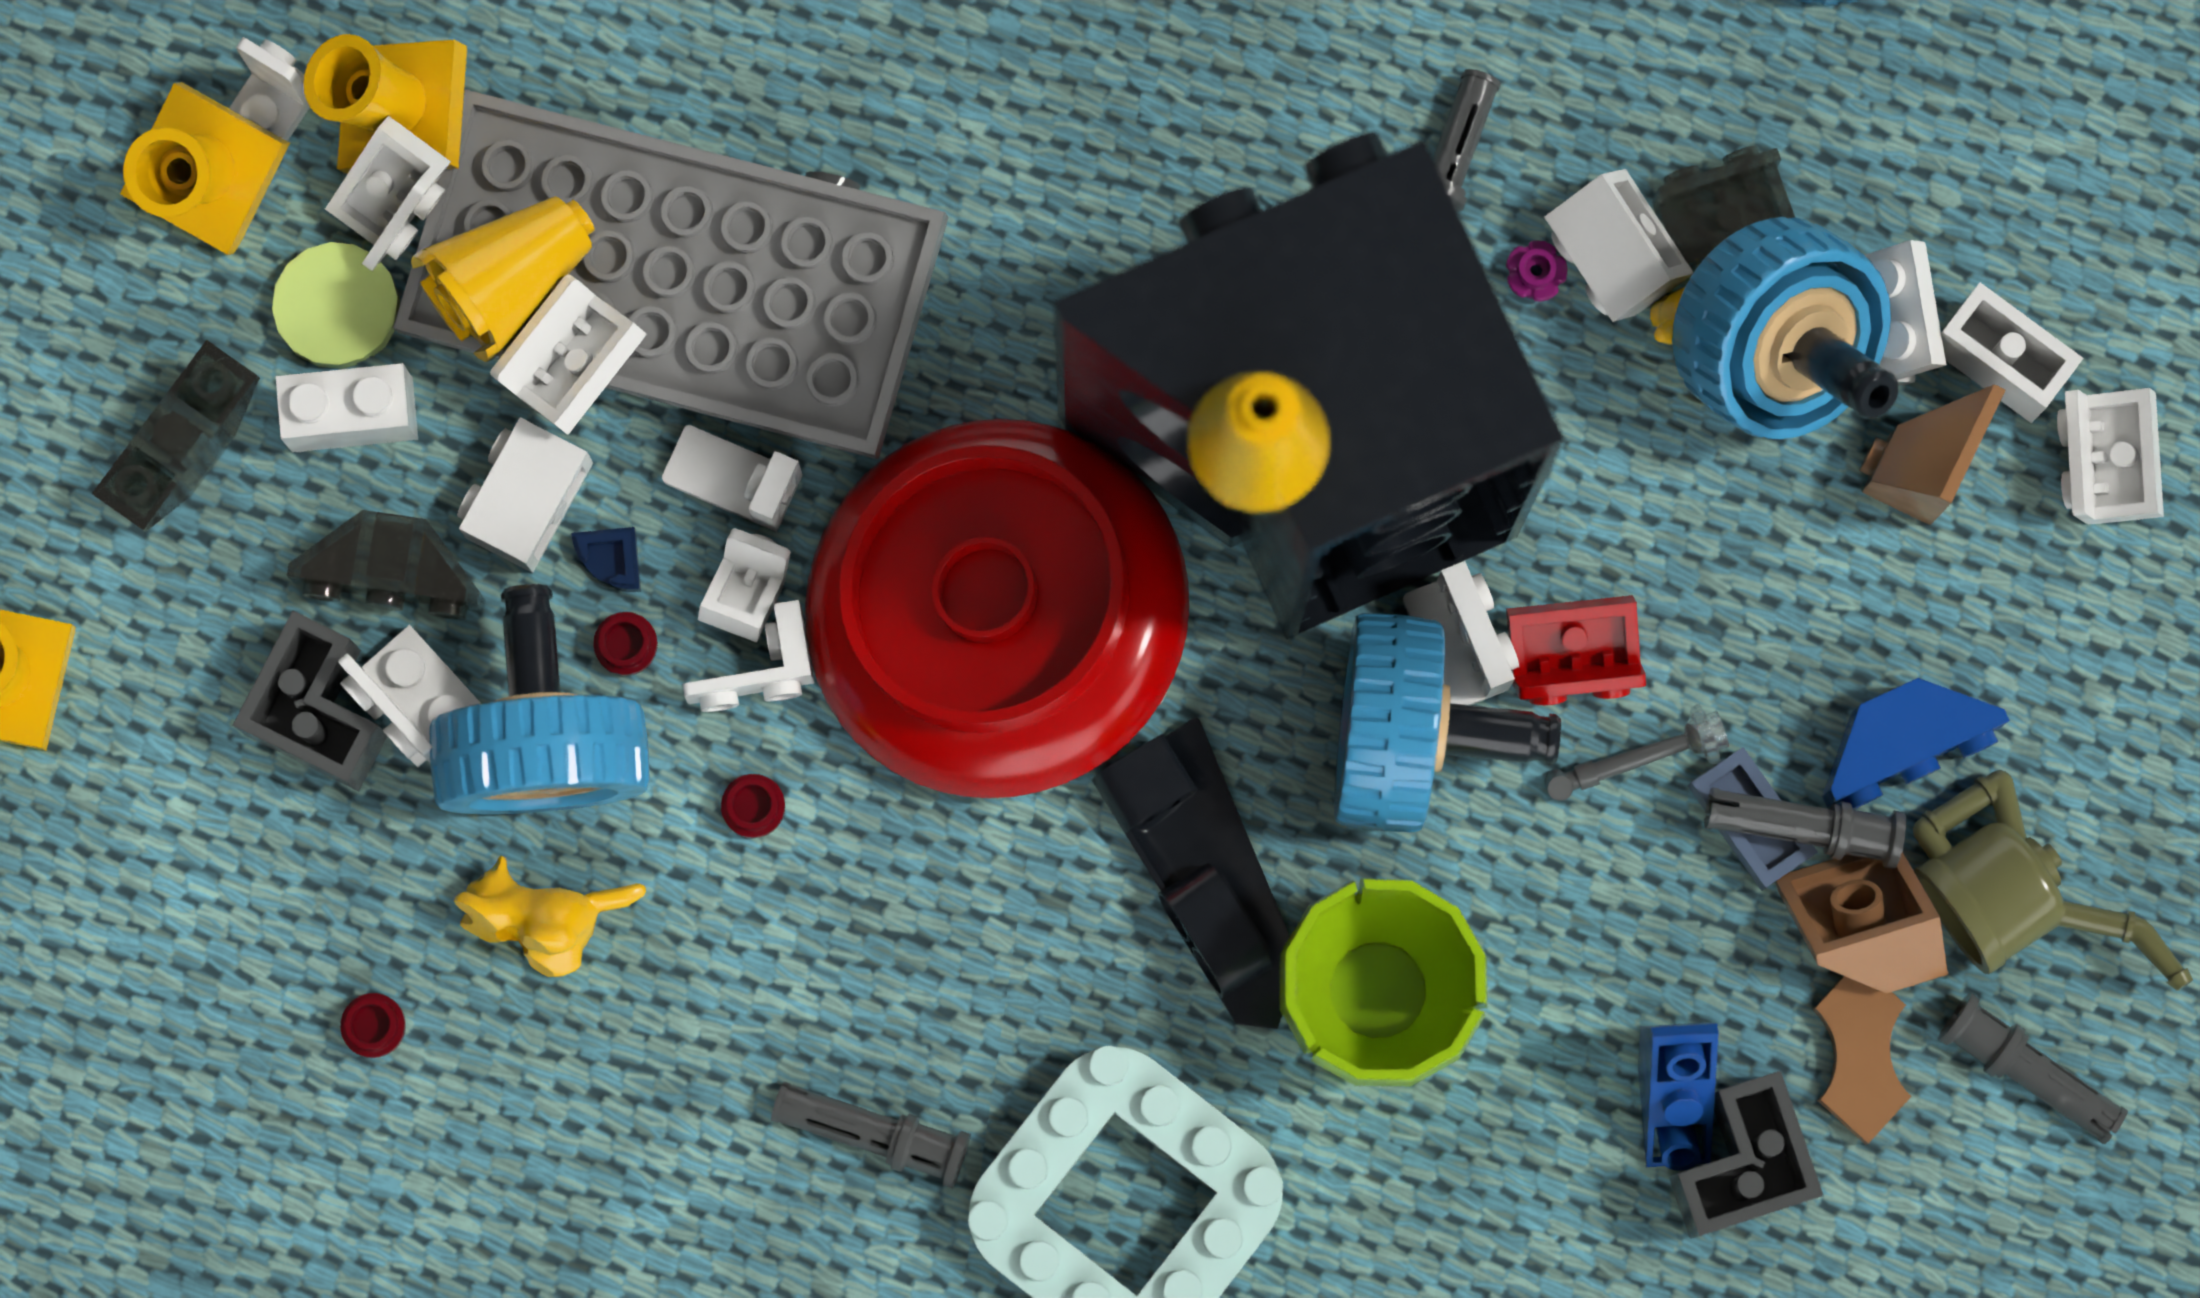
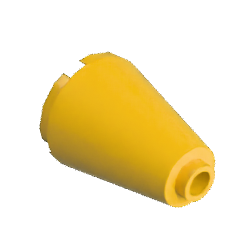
(504, 270)
(1258, 441)

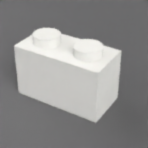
(1617, 245)
(2006, 348)
(346, 407)
(523, 494)

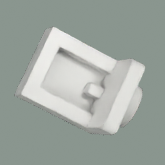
(745, 585)

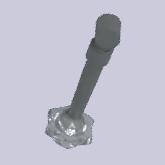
(1702, 735)

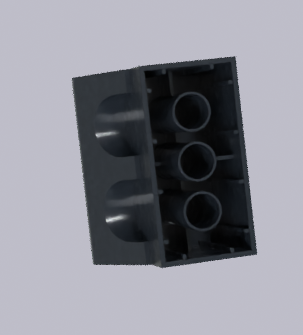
(1382, 319)

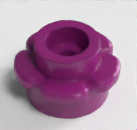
(1539, 287)

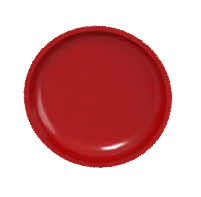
(996, 608)

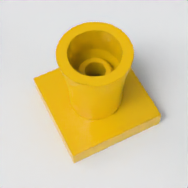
(409, 82)
(202, 168)
(31, 676)

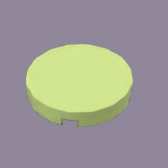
(335, 306)

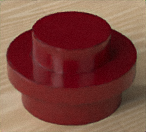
(625, 643)
(753, 806)
(373, 1025)

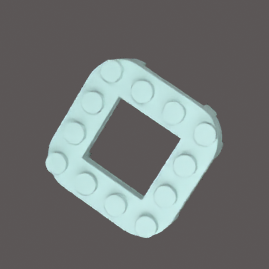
(1174, 1121)

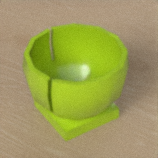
(1383, 982)

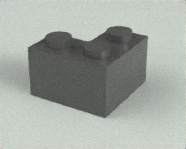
(296, 710)
(1766, 1162)

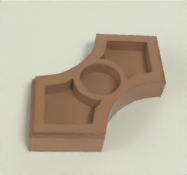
(1863, 1082)

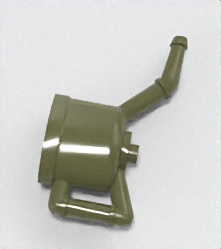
(2003, 890)

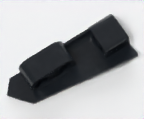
(1208, 875)

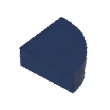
(610, 556)

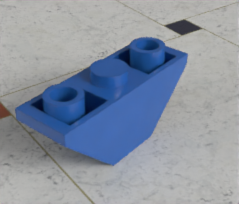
(1904, 736)
(1678, 1091)

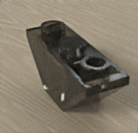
(180, 439)
(389, 563)

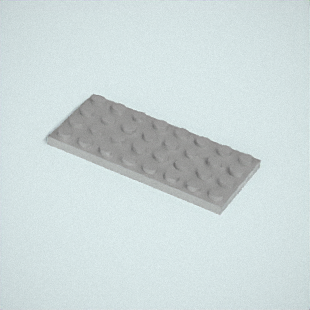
(752, 281)

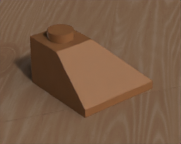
(1929, 455)
(1867, 921)

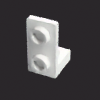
(274, 90)
(733, 477)
(785, 641)

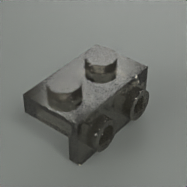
(1713, 204)

